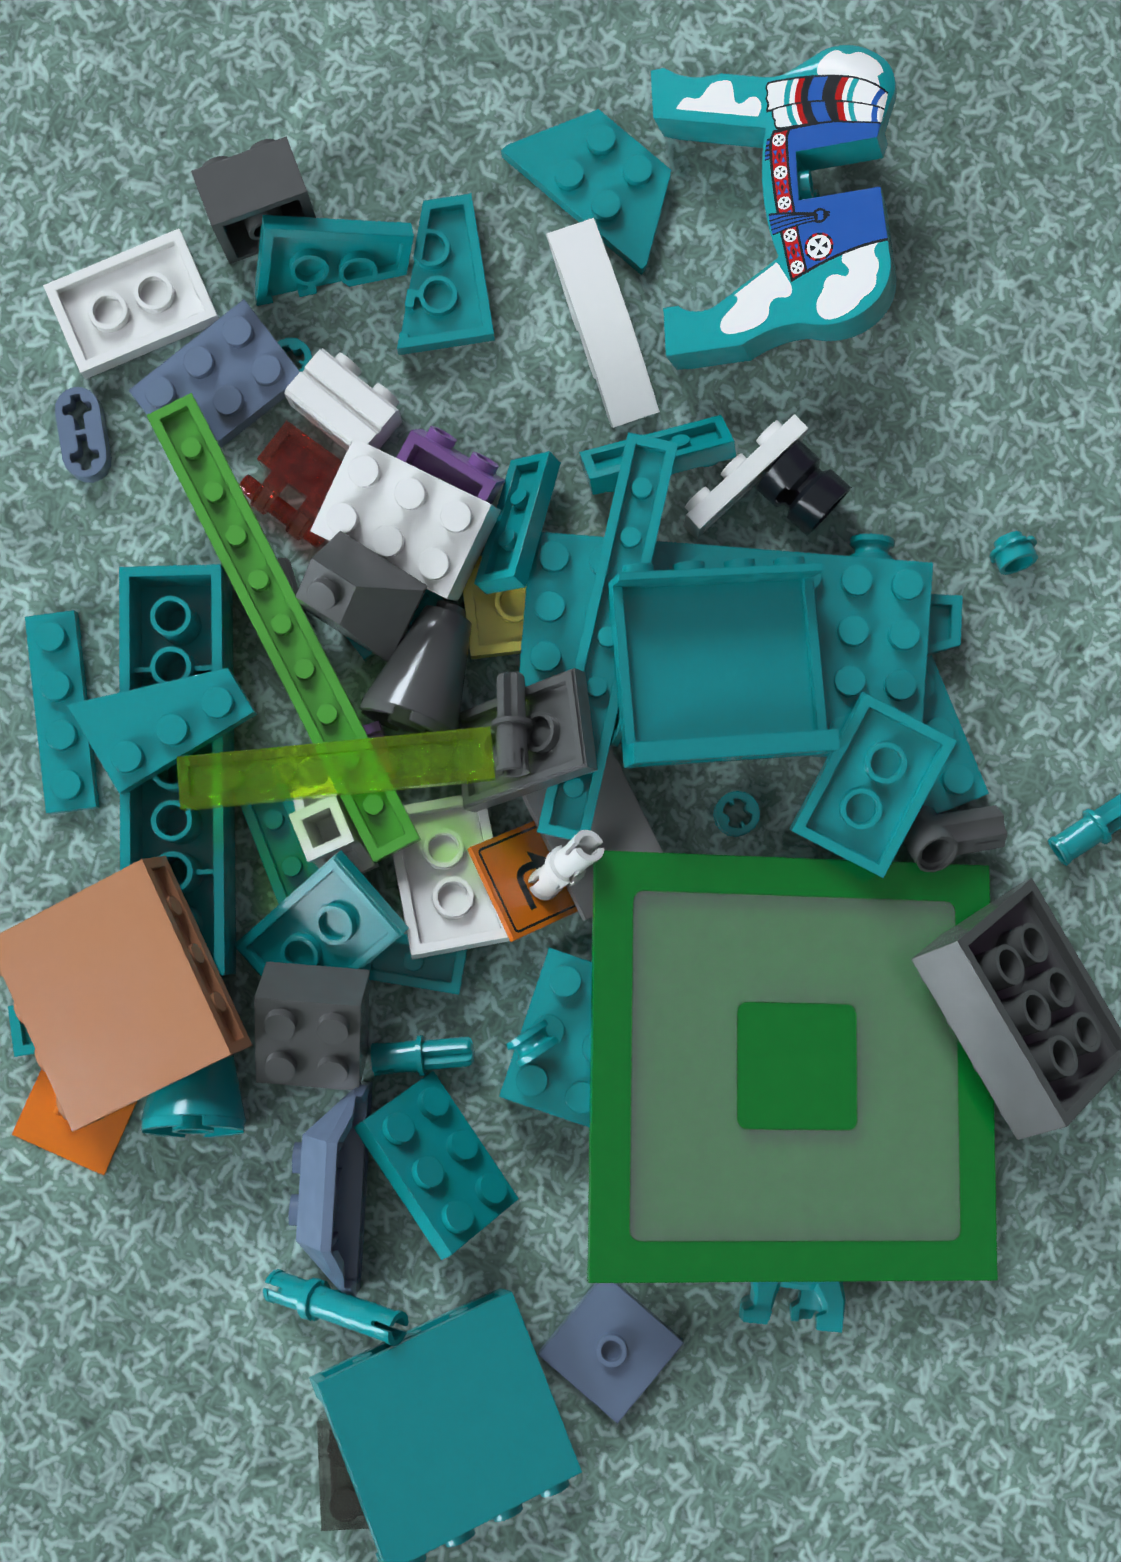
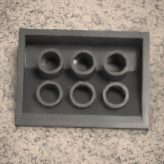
(1024, 1010)

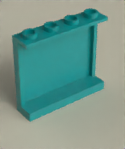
(718, 662)
(447, 1428)

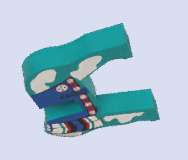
(831, 249)

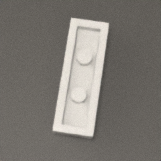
(742, 475)

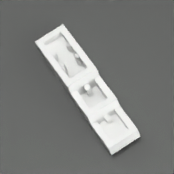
(602, 322)

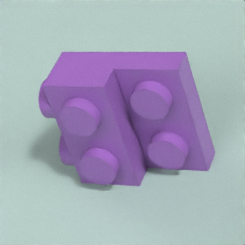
(436, 456)

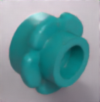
(1014, 552)

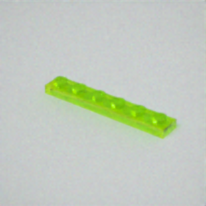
(336, 768)

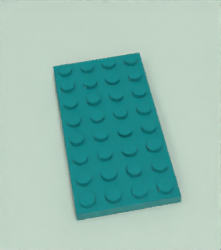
(867, 611)

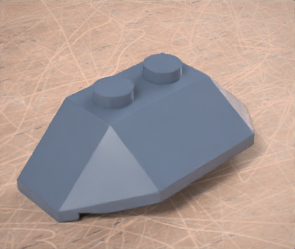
(334, 1190)

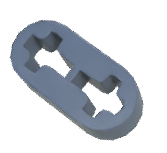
(72, 437)

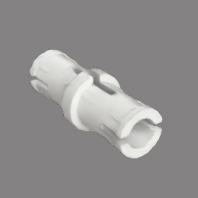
(566, 865)

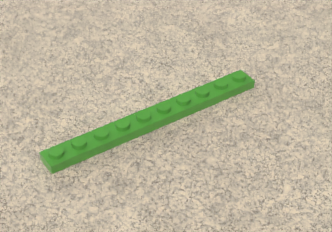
(274, 610)

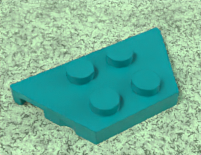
(598, 174)

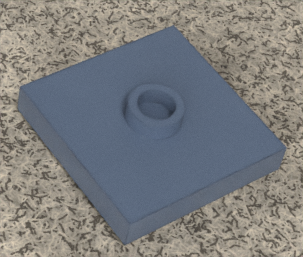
(611, 1348)

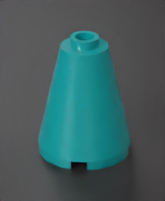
(198, 1104)

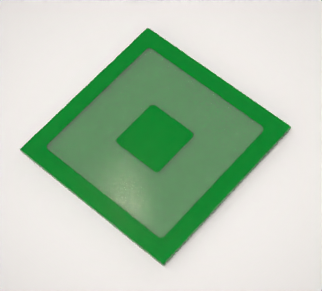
(781, 1076)

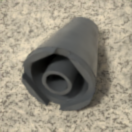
(425, 674)

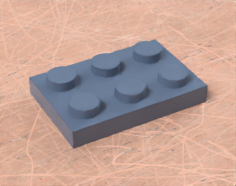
(230, 370)

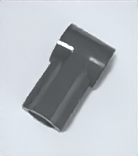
(939, 838)

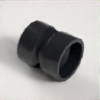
(803, 487)

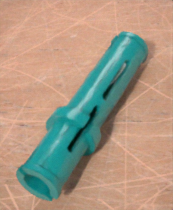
(317, 1300)

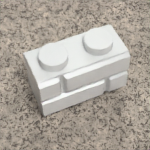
(342, 403)

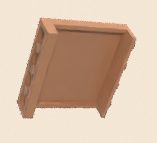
(119, 992)

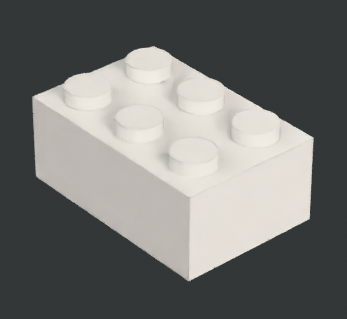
(407, 518)

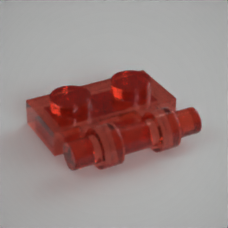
(303, 466)

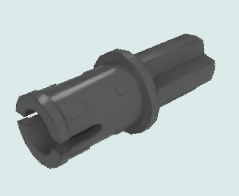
(511, 726)

